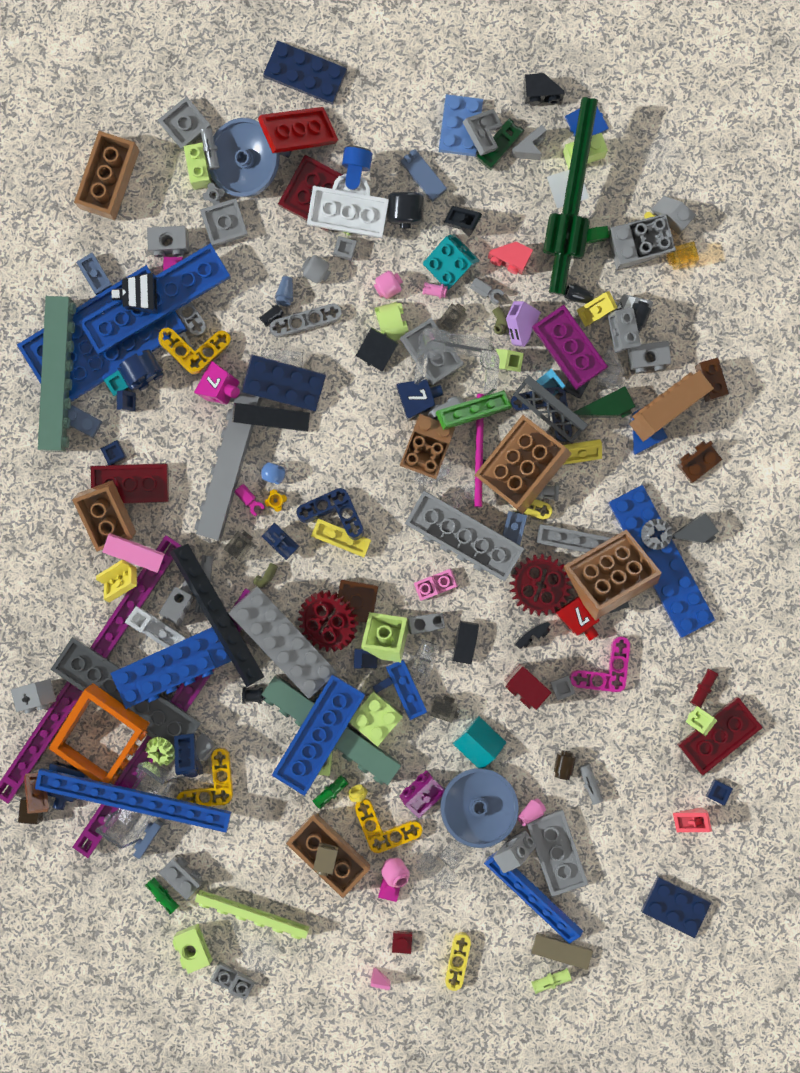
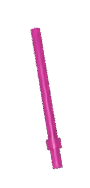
(479, 458)

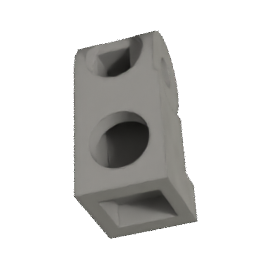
(425, 623)

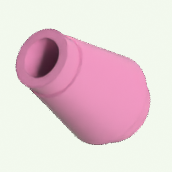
(531, 812)

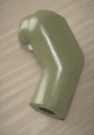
(501, 323)
(268, 576)

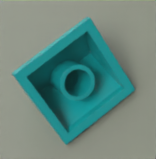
(480, 743)

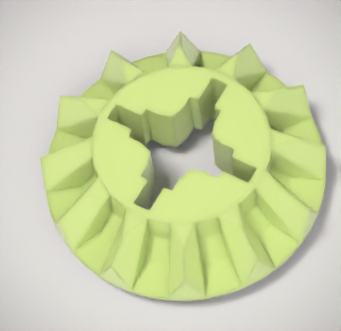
(164, 746)

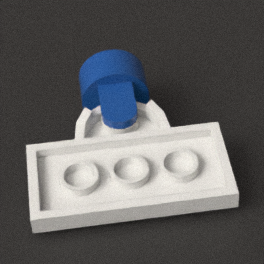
(349, 202)

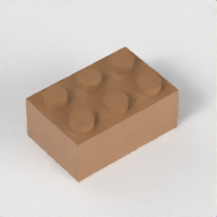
(103, 513)

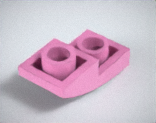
(435, 584)

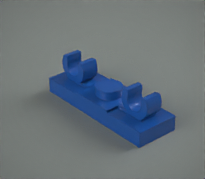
(406, 689)

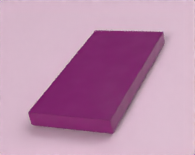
(570, 347)

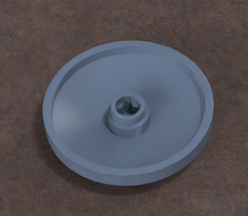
(243, 158)
(479, 808)

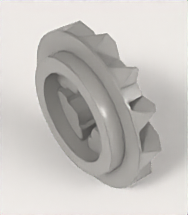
(648, 530)

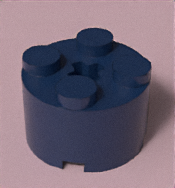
(140, 370)

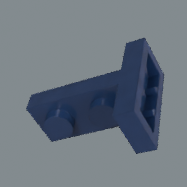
(186, 758)

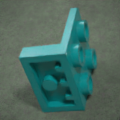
(450, 260)

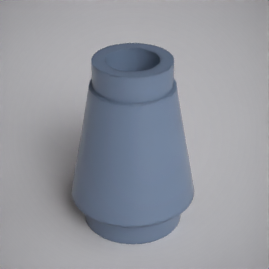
(284, 293)

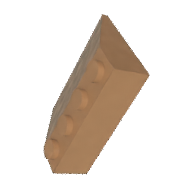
(523, 464)
(612, 574)

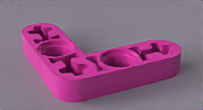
(607, 677)

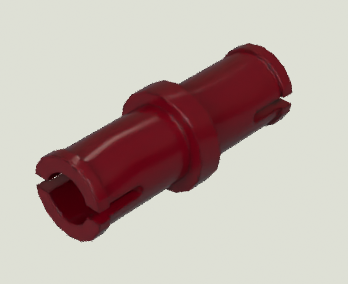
(704, 688)

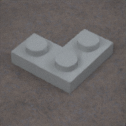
(479, 129)

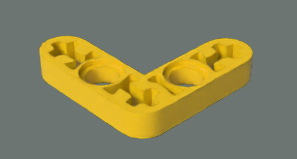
(192, 355)
(218, 785)
(378, 834)

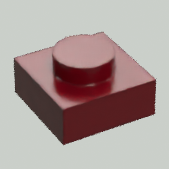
(402, 942)

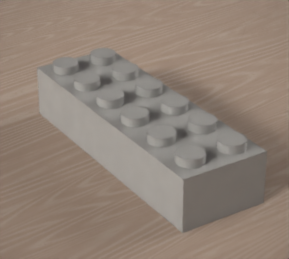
(282, 642)

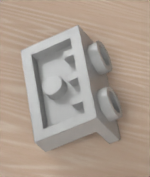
(624, 329)
(181, 876)

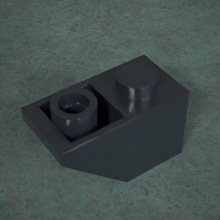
(541, 89)

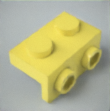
(118, 580)

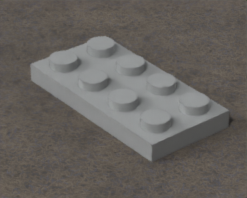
(557, 853)

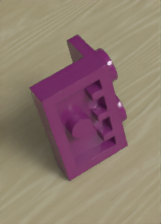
(421, 794)

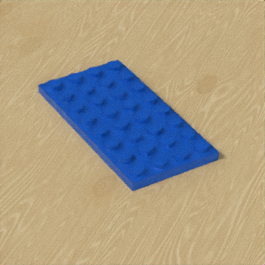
(88, 366)

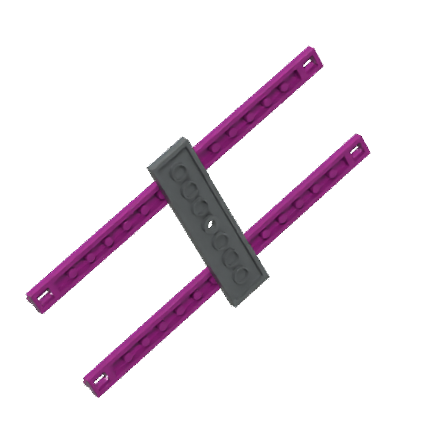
(88, 665)

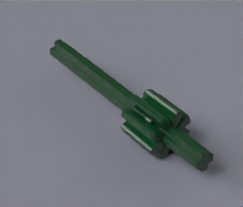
(568, 231)

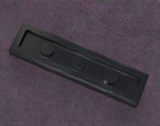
(270, 417)

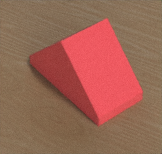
(692, 820)

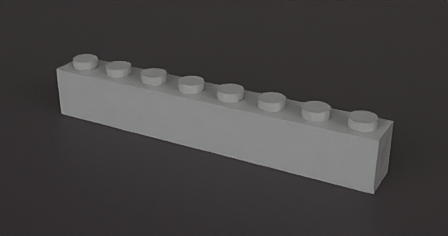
(225, 473)

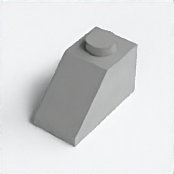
(677, 213)

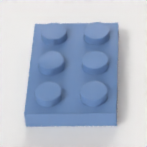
(454, 136)

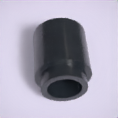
(642, 313)

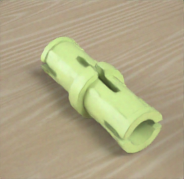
(551, 981)

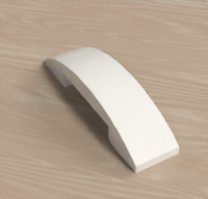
(153, 627)

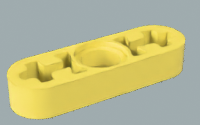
(460, 976)

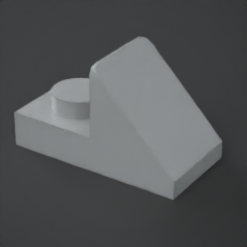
(526, 149)

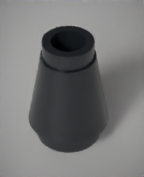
(578, 294)

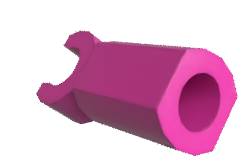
(248, 498)

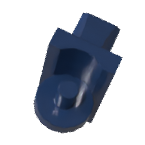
(280, 541)

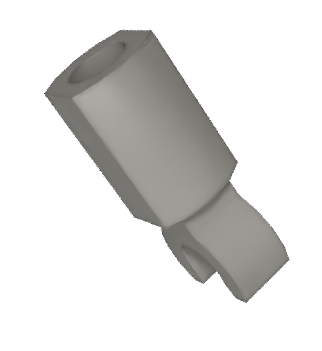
(486, 290)

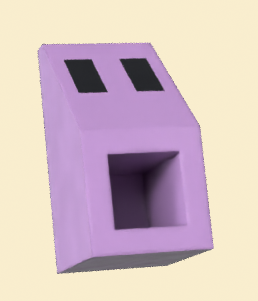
(520, 322)

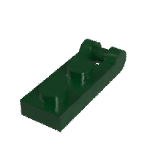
(504, 142)

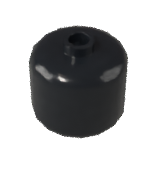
(405, 209)

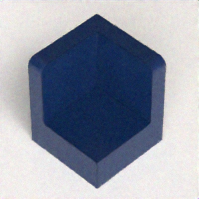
(364, 659)

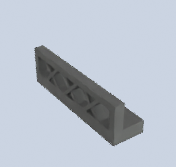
(557, 405)

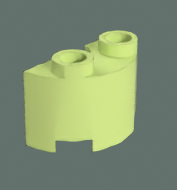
(390, 320)

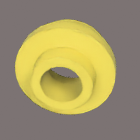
(357, 793)

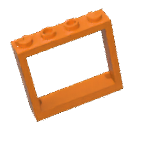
(116, 709)

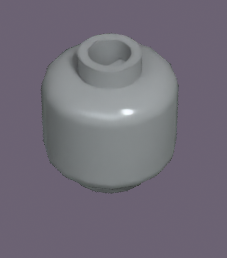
(316, 269)

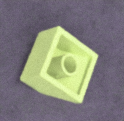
(385, 636)

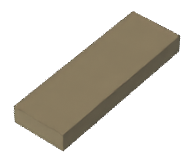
(561, 951)

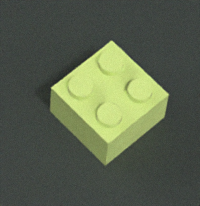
(376, 718)

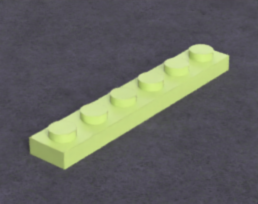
(246, 912)

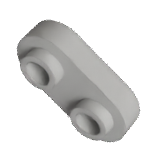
(450, 402)

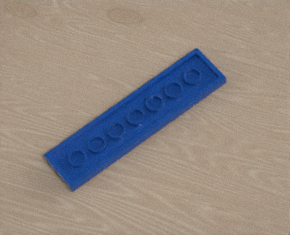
(174, 289)
(676, 585)

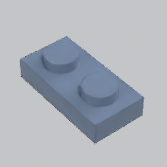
(94, 273)
(83, 421)
(143, 844)

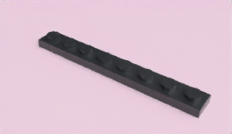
(217, 615)

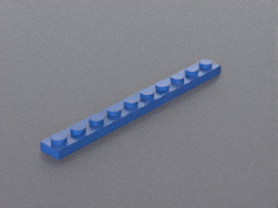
(133, 800)

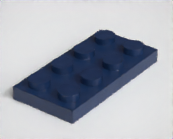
(305, 72)
(283, 382)

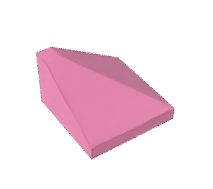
(379, 980)

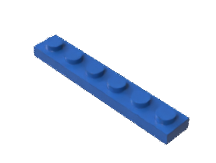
(537, 901)

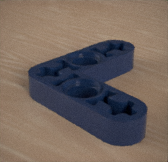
(563, 399)
(339, 505)

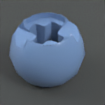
(273, 473)

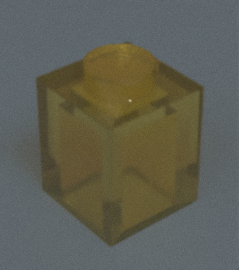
(683, 256)

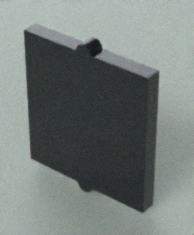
(377, 349)

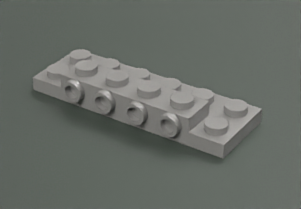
(464, 536)

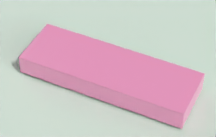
(133, 552)

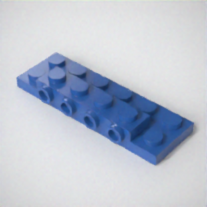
(170, 668)

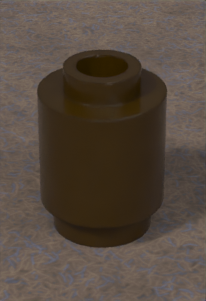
(564, 765)

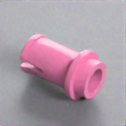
(435, 290)

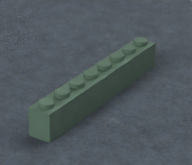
(56, 374)
(351, 743)

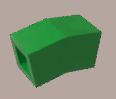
(597, 234)

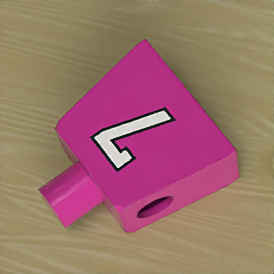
(217, 385)

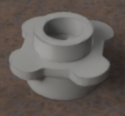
(213, 189)

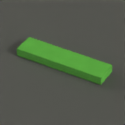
(473, 410)

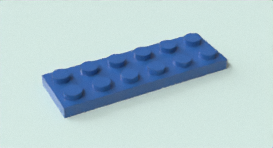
(318, 734)

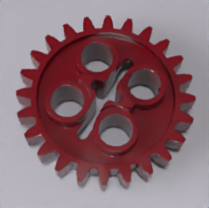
(524, 579)
(313, 611)

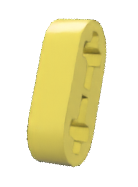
(536, 514)

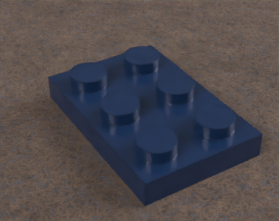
(676, 907)

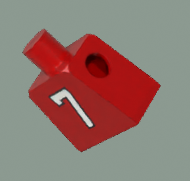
(578, 618)

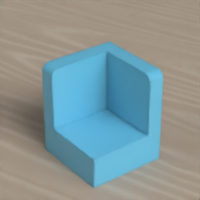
(551, 380)

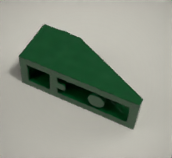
(609, 406)

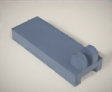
(423, 175)
(514, 526)

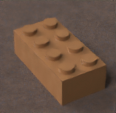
(106, 175)
(670, 404)
(349, 864)

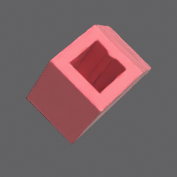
(513, 256)

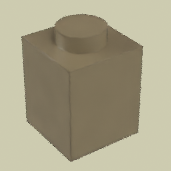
(325, 859)

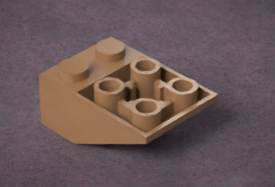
(427, 447)

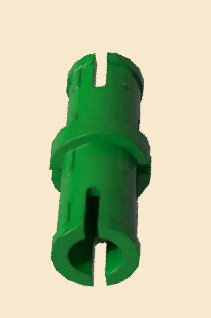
(330, 792)
(161, 895)

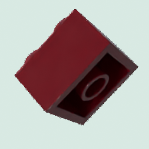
(530, 689)

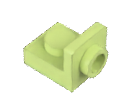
(701, 720)

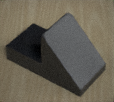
(462, 219)

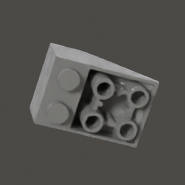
(640, 241)

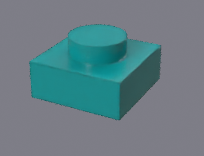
(115, 383)

